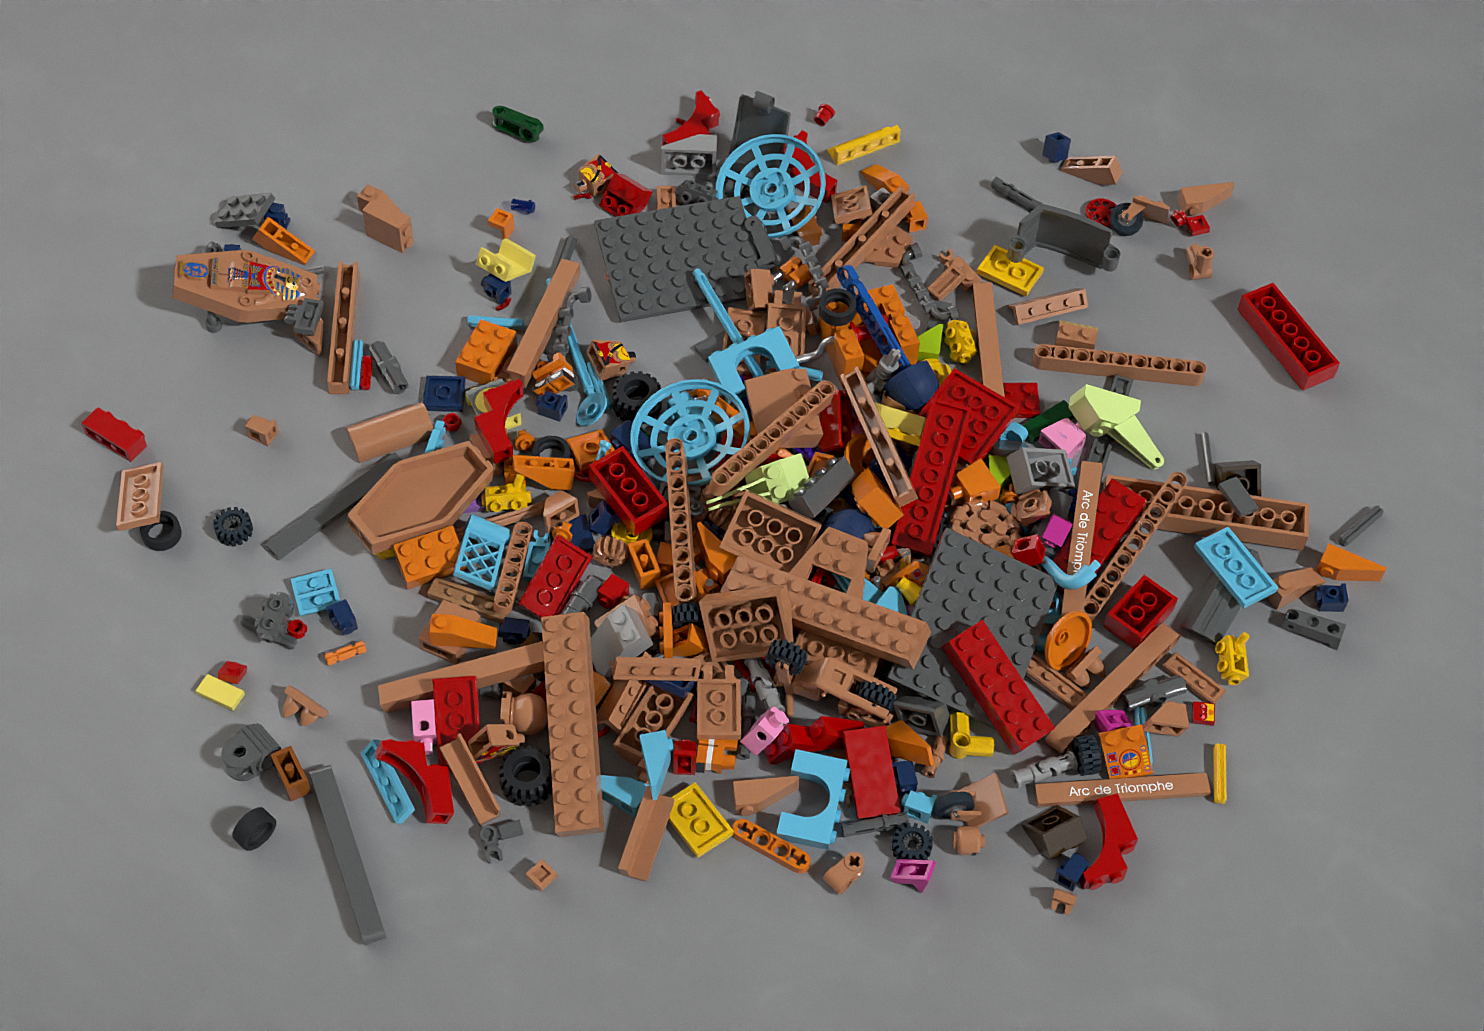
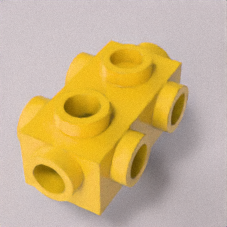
(960, 341)
(507, 496)
(1233, 658)

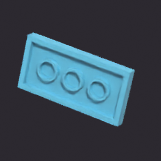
(1235, 567)

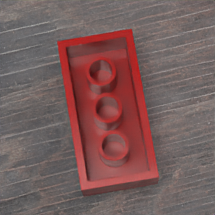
(628, 491)

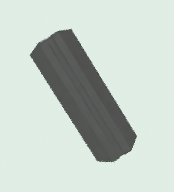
(1214, 609)

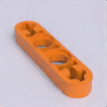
(769, 849)

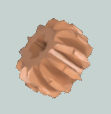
(721, 516)
(610, 551)

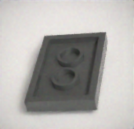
(244, 210)

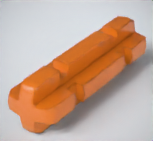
(345, 653)

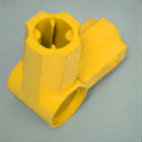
(971, 744)

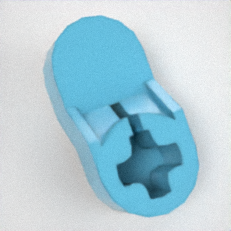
(1015, 433)

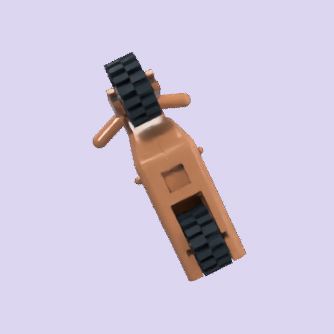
(867, 703)

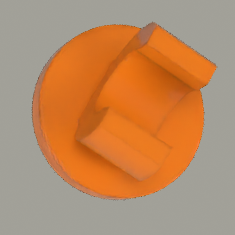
(524, 441)
(1009, 496)
(563, 531)

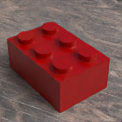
(1140, 612)

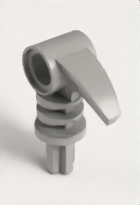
(883, 372)

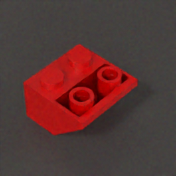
(624, 196)

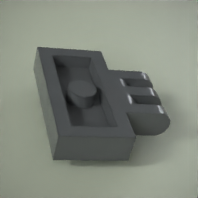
(305, 316)

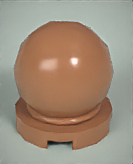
(525, 712)

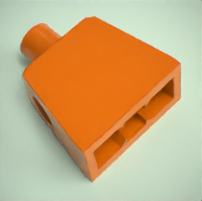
(975, 483)

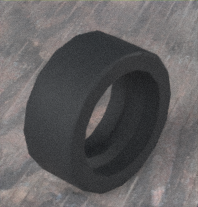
(837, 295)
(551, 442)
(166, 542)
(254, 829)

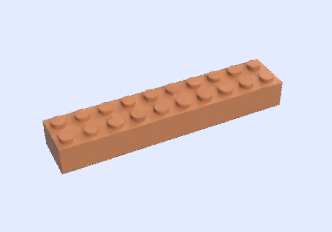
(1208, 511)
(838, 614)
(572, 725)

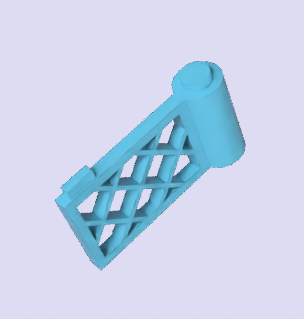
(486, 534)

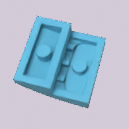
(315, 591)

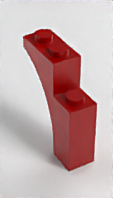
(703, 118)
(805, 160)
(491, 424)
(821, 735)
(430, 781)
(1117, 838)

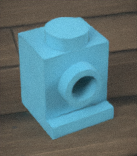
(918, 805)

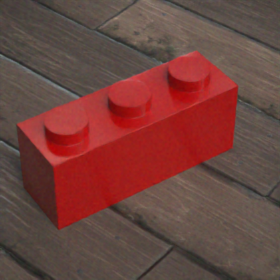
(836, 424)
(114, 434)

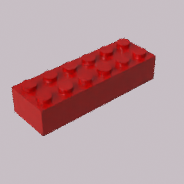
(1288, 336)
(1115, 516)
(998, 687)

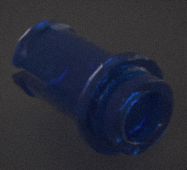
(525, 206)

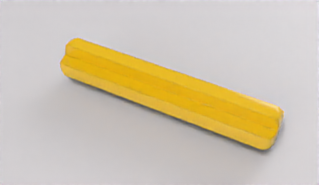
(1219, 771)

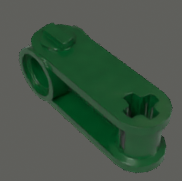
(517, 124)

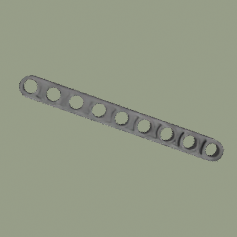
(347, 855)

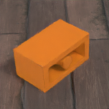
(643, 563)

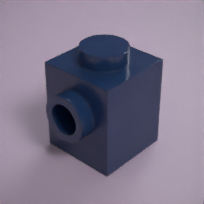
(1056, 147)

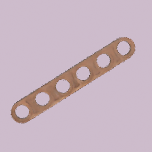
(514, 567)

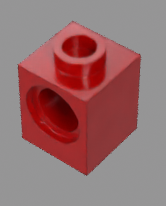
(1029, 550)
(612, 591)

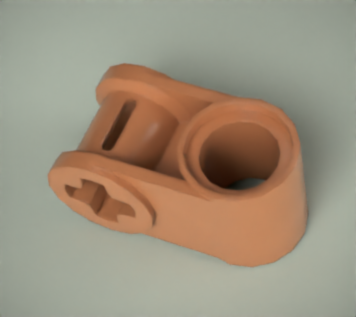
(842, 874)

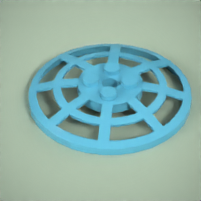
(774, 177)
(689, 425)

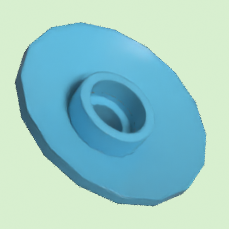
(591, 409)

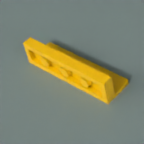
(865, 144)

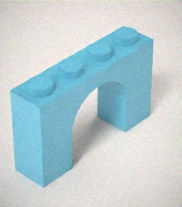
(769, 344)
(816, 830)

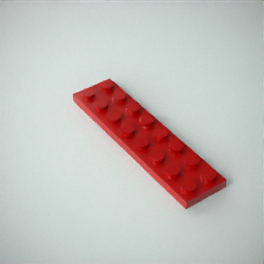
(932, 476)

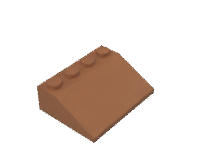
(773, 395)
(769, 532)
(746, 621)

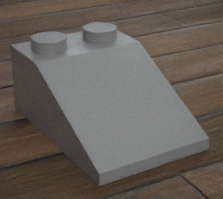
(690, 156)
(1040, 470)
(618, 636)

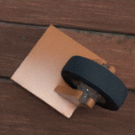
(1128, 218)
(975, 803)

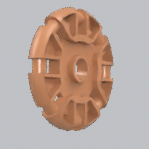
(988, 520)

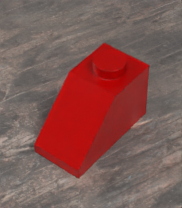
(685, 757)

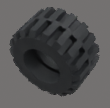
(634, 385)
(524, 760)

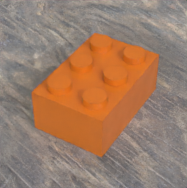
(485, 352)
(875, 499)
(428, 557)

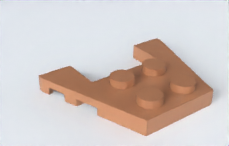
(891, 248)
(837, 554)

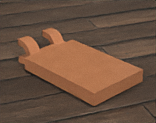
(790, 319)
(719, 706)

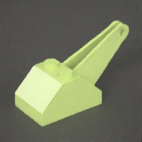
(1112, 413)
(773, 481)

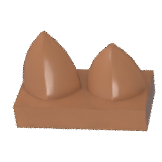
(879, 542)
(1089, 660)
(296, 700)

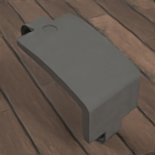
(754, 119)
(1066, 234)

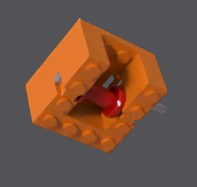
(853, 344)

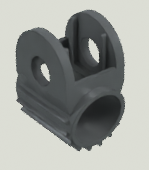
(249, 749)

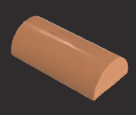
(390, 432)
(655, 712)

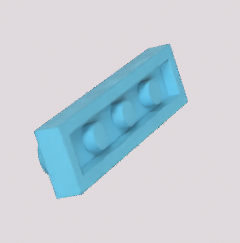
(388, 784)

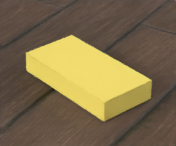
(220, 692)

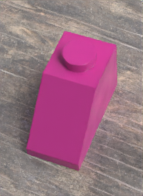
(1056, 530)

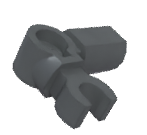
(490, 836)

